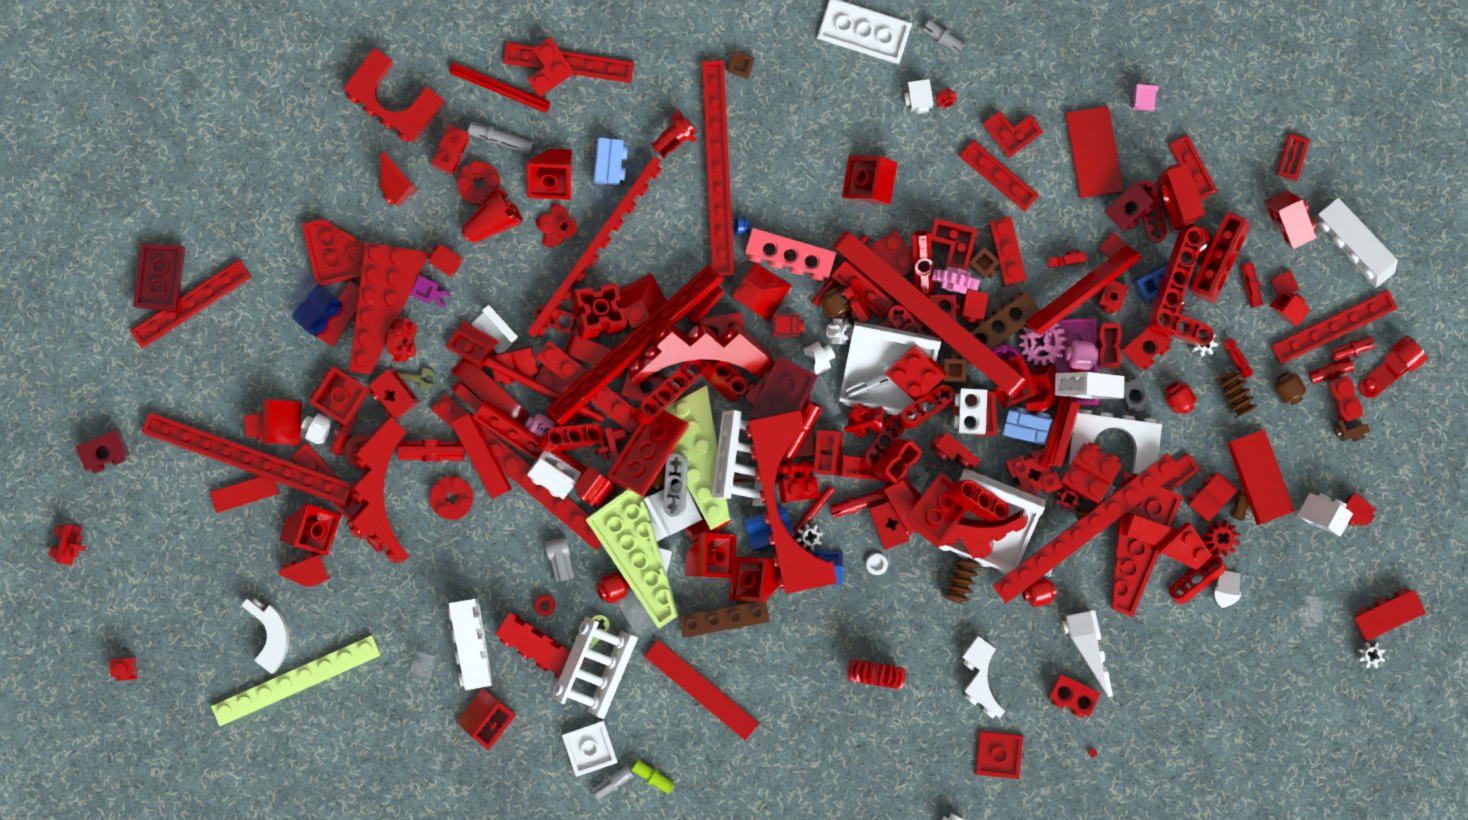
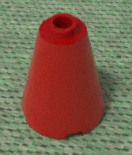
(492, 217)

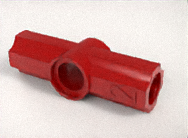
(922, 252)
(431, 450)

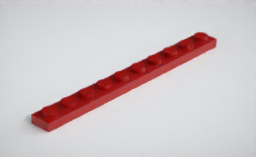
(718, 167)
(590, 255)
(633, 345)
(246, 459)
(518, 469)
(1086, 528)

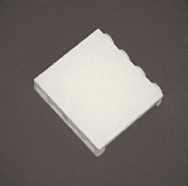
(874, 350)
(1008, 551)

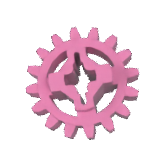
(955, 280)
(1053, 345)

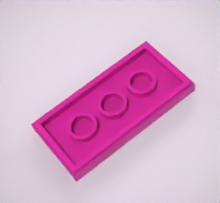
(1078, 330)

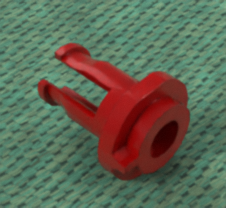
(674, 135)

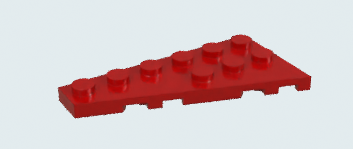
(383, 290)
(1135, 557)

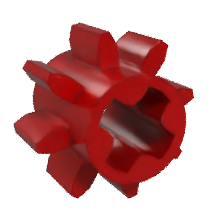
(1065, 505)

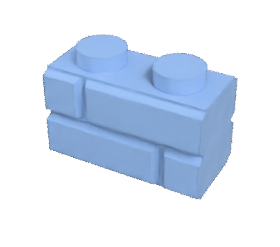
(609, 161)
(1028, 427)

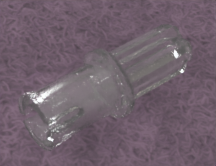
(826, 397)

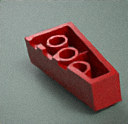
(533, 644)

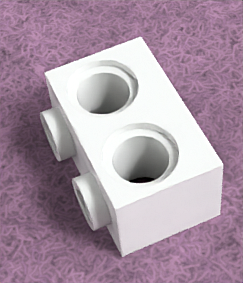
(977, 412)

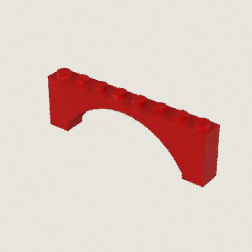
(797, 565)

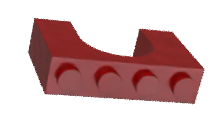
(408, 123)
(1179, 196)

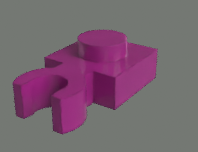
(427, 290)

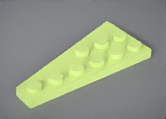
(631, 542)

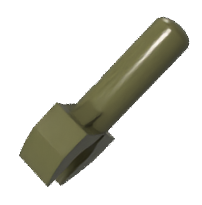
(413, 377)

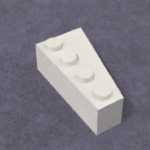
(1357, 242)
(470, 643)

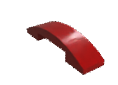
(487, 389)

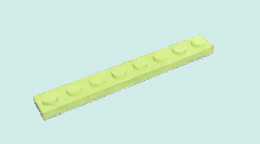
(296, 680)

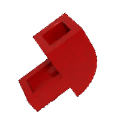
(1045, 380)

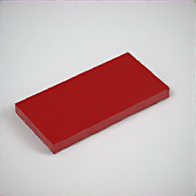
(1094, 152)
(647, 453)
(1260, 477)

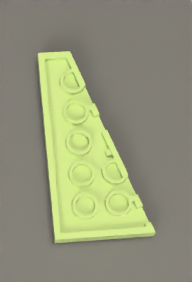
(701, 449)

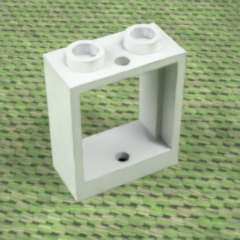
(1089, 385)

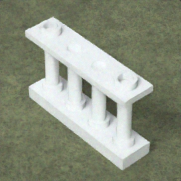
(726, 458)
(611, 676)

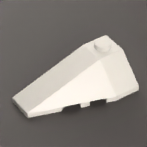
(1084, 634)

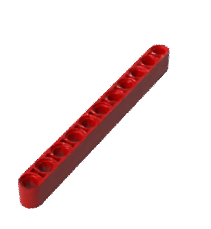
(929, 313)

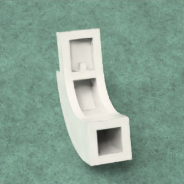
(277, 634)

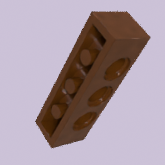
(1027, 309)
(724, 619)

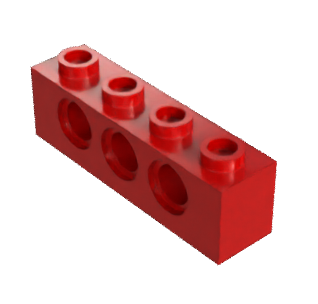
(1220, 257)

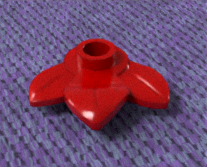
(553, 224)

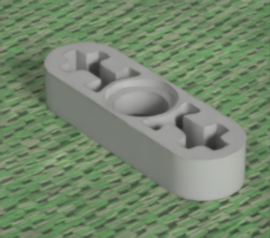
(668, 491)

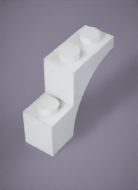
(979, 656)

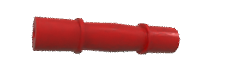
(810, 414)

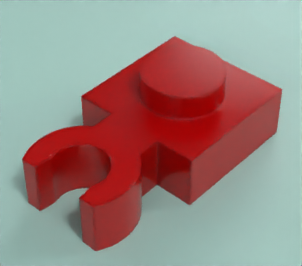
(1072, 257)
(858, 307)

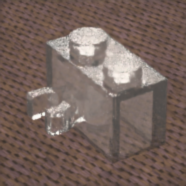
(636, 614)

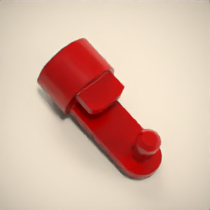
(1404, 357)

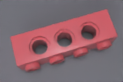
(760, 238)

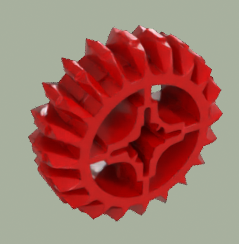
(876, 674)

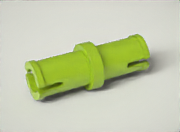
(653, 776)

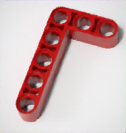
(1177, 292)
(684, 379)

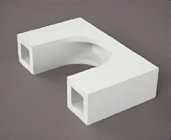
(1144, 435)

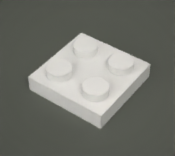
(589, 748)

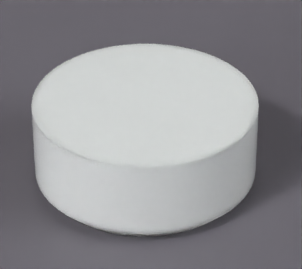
(876, 563)

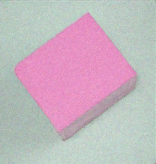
(1144, 97)

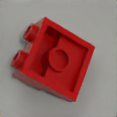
(339, 395)
(948, 448)
(1091, 472)

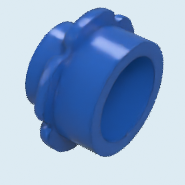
(741, 226)

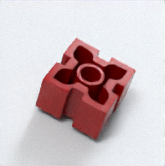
(598, 311)
(1019, 469)

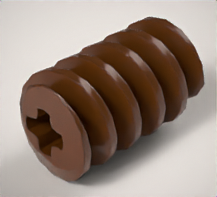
(1236, 393)
(961, 581)

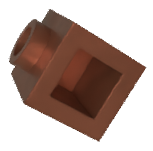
(984, 264)
(955, 369)

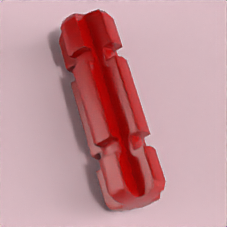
(1238, 358)

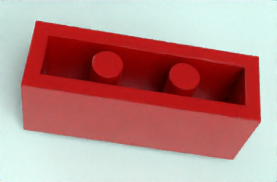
(1007, 251)
(1388, 614)

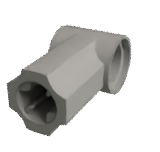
(560, 558)

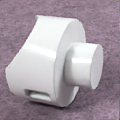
(820, 355)
(316, 428)

